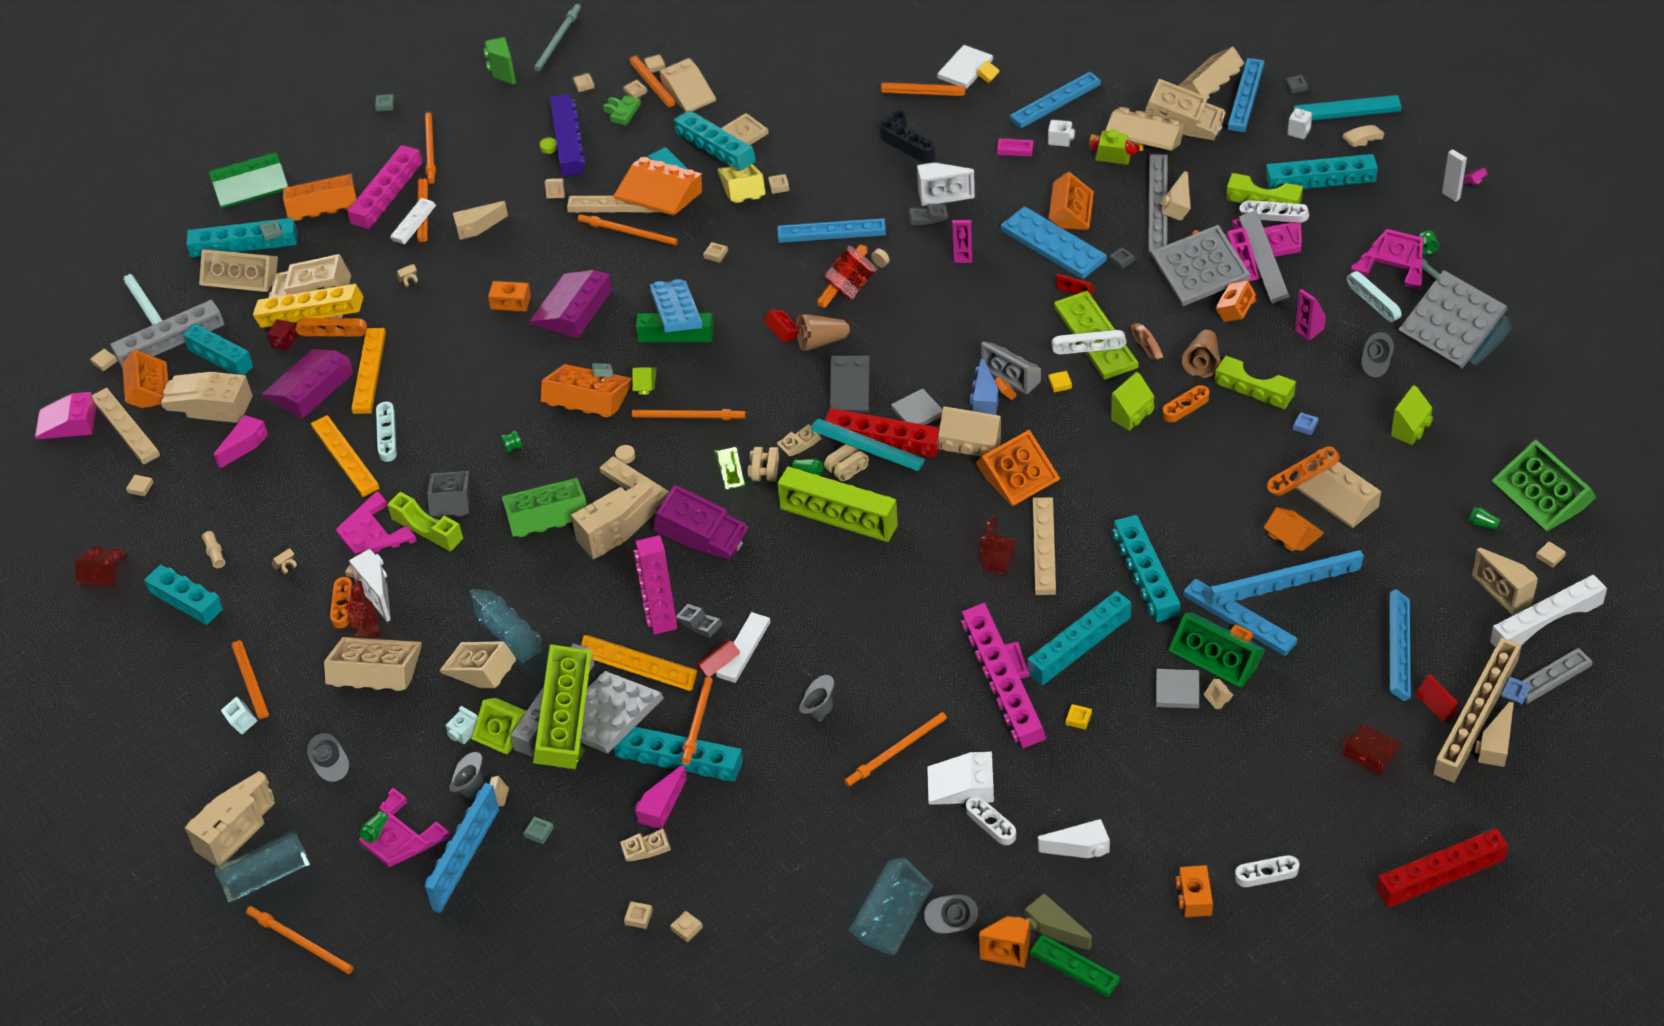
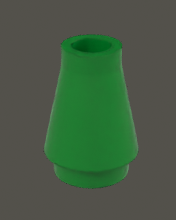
(811, 466)
(1483, 518)
(373, 828)

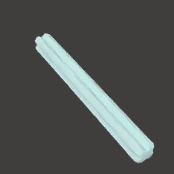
(142, 299)

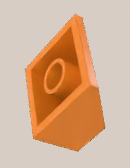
(1292, 529)
(1006, 941)

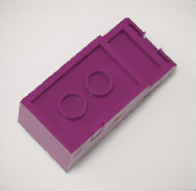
(699, 524)

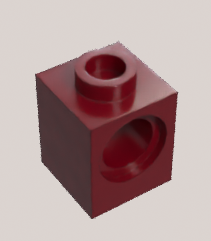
(282, 334)

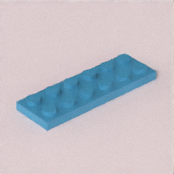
(1053, 242)
(675, 305)
(462, 847)

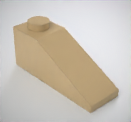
(1177, 201)
(478, 219)
(1495, 739)

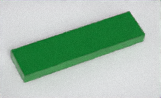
(1075, 965)

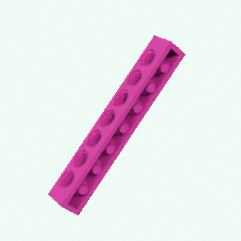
(983, 631)

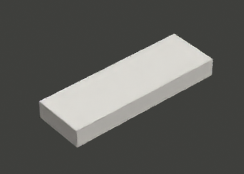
(1454, 175)
(412, 221)

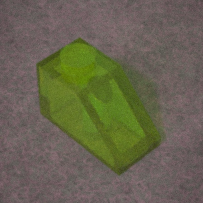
(729, 467)

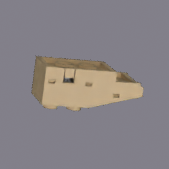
(1190, 108)
(311, 276)
(208, 396)
(614, 518)
(230, 819)

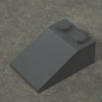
(850, 383)
(449, 494)

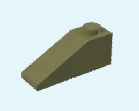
(1056, 924)

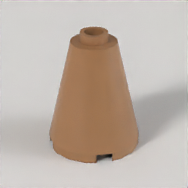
(819, 331)
(1202, 355)

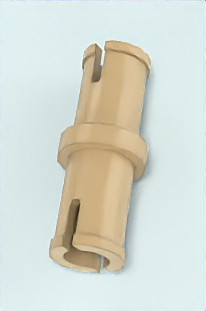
(213, 549)

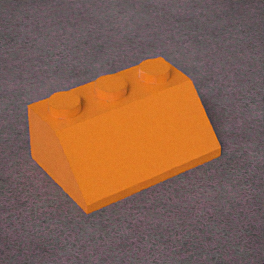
(1071, 203)
(144, 379)

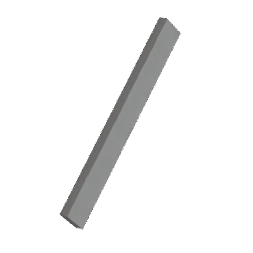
(1157, 190)

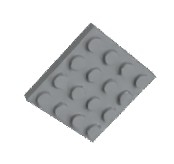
(1200, 265)
(1452, 319)
(614, 709)

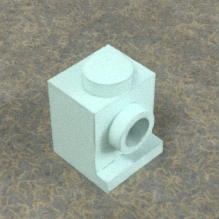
(239, 715)
(462, 725)

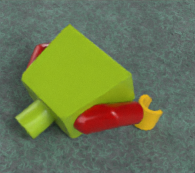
(1114, 147)

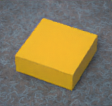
(987, 71)
(1060, 381)
(1078, 717)

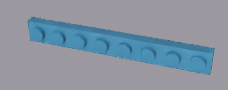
(1285, 578)

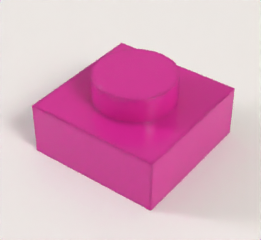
(1475, 176)

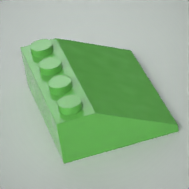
(1544, 486)
(543, 507)

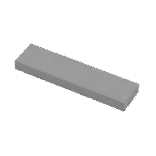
(1556, 674)

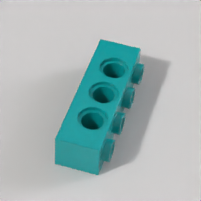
(217, 350)
(183, 594)

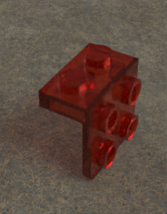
(98, 566)

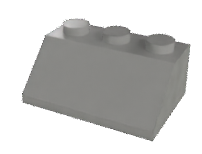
(1010, 367)

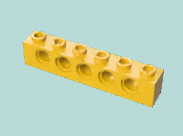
(309, 304)

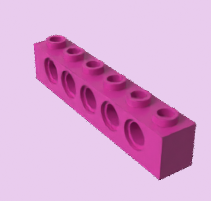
(384, 187)
(655, 585)

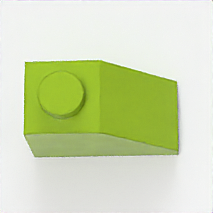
(644, 379)

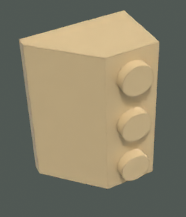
(969, 431)

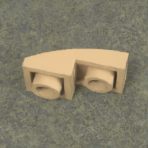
(1361, 135)
(798, 442)
(644, 847)

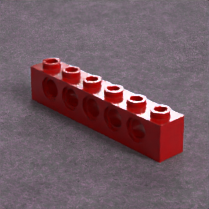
(899, 434)
(1442, 868)

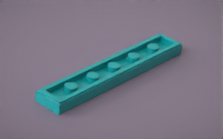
(1352, 107)
(868, 444)

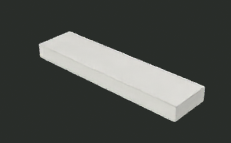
(746, 643)

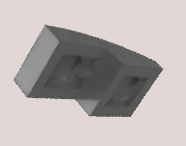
(932, 214)
(698, 621)

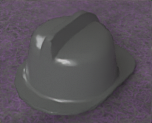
(1377, 354)
(818, 698)
(328, 757)
(467, 776)
(951, 913)

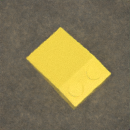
(743, 183)

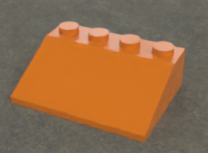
(659, 186)
(319, 197)
(580, 390)

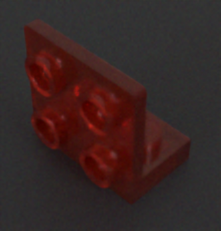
(850, 272)
(996, 550)
(362, 613)
(1370, 749)

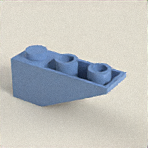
(985, 391)

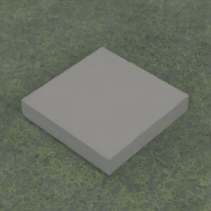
(917, 408)
(1177, 688)

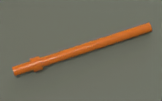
(430, 167)
(597, 222)
(725, 414)
(690, 745)
(864, 770)
(268, 921)

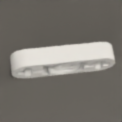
(993, 829)
(1261, 878)

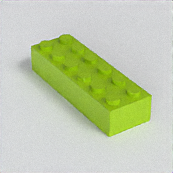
(838, 504)
(562, 707)

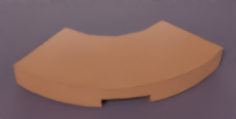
(1147, 341)

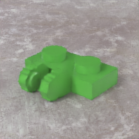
(622, 110)

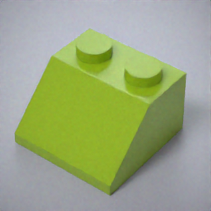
(1132, 402)
(1411, 417)
(496, 723)

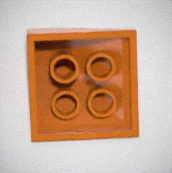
(1018, 468)

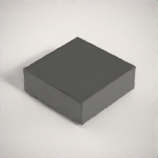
(1296, 84)
(1121, 258)

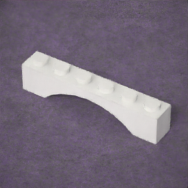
(1576, 598)

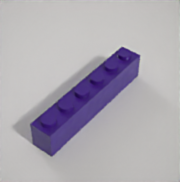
(567, 135)

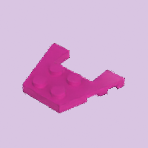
(1282, 238)
(1395, 250)
(364, 532)
(398, 840)

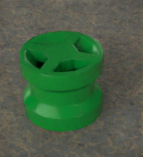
(1430, 243)
(511, 441)

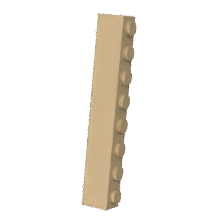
(1477, 710)

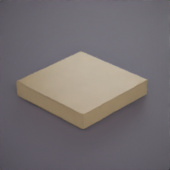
(746, 129)

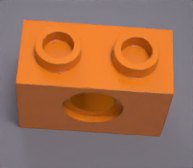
(509, 296)
(1235, 301)
(1199, 902)

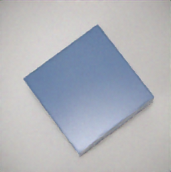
(1305, 423)
(1515, 690)

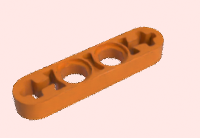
(305, 327)
(1301, 467)

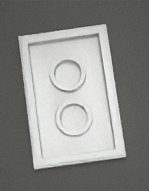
(963, 66)

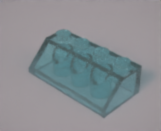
(505, 624)
(261, 866)
(891, 906)

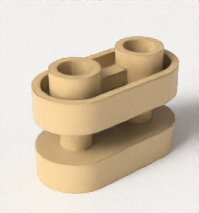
(757, 457)
(846, 462)

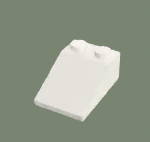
(944, 183)
(369, 570)
(961, 779)

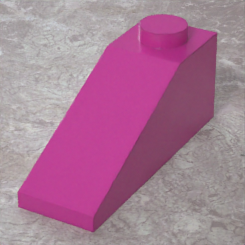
(962, 241)
(1240, 242)
(1310, 316)
(242, 439)
(660, 799)

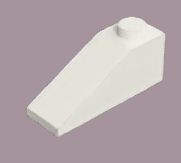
(1077, 841)

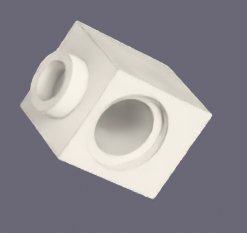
(1299, 123)
(1060, 133)

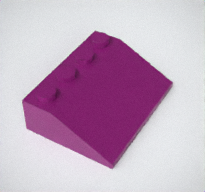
(573, 302)
(309, 381)

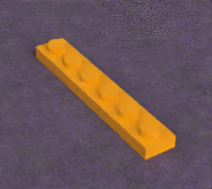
(368, 371)
(345, 456)
(640, 663)

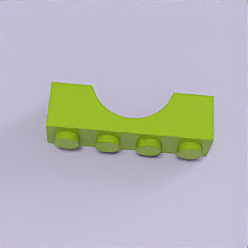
(1242, 189)
(1275, 391)
(442, 532)

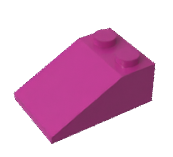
(67, 417)

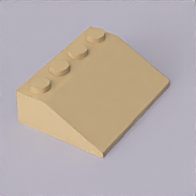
(372, 663)

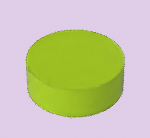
(548, 145)

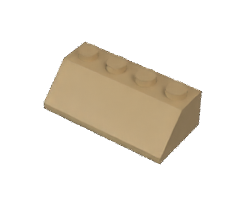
(1213, 73)
(1147, 129)
(237, 270)
(1341, 493)

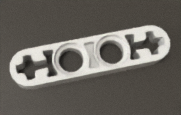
(1294, 212)
(1088, 339)

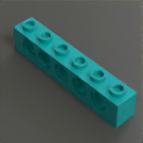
(714, 140)
(1323, 172)
(240, 237)
(1146, 569)
(1079, 638)
(667, 751)

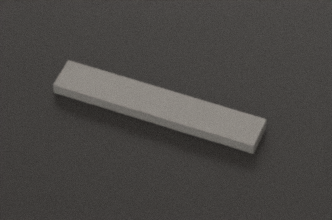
(1264, 257)

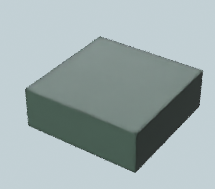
(384, 102)
(270, 230)
(602, 370)
(538, 830)

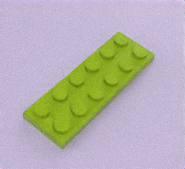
(1084, 316)

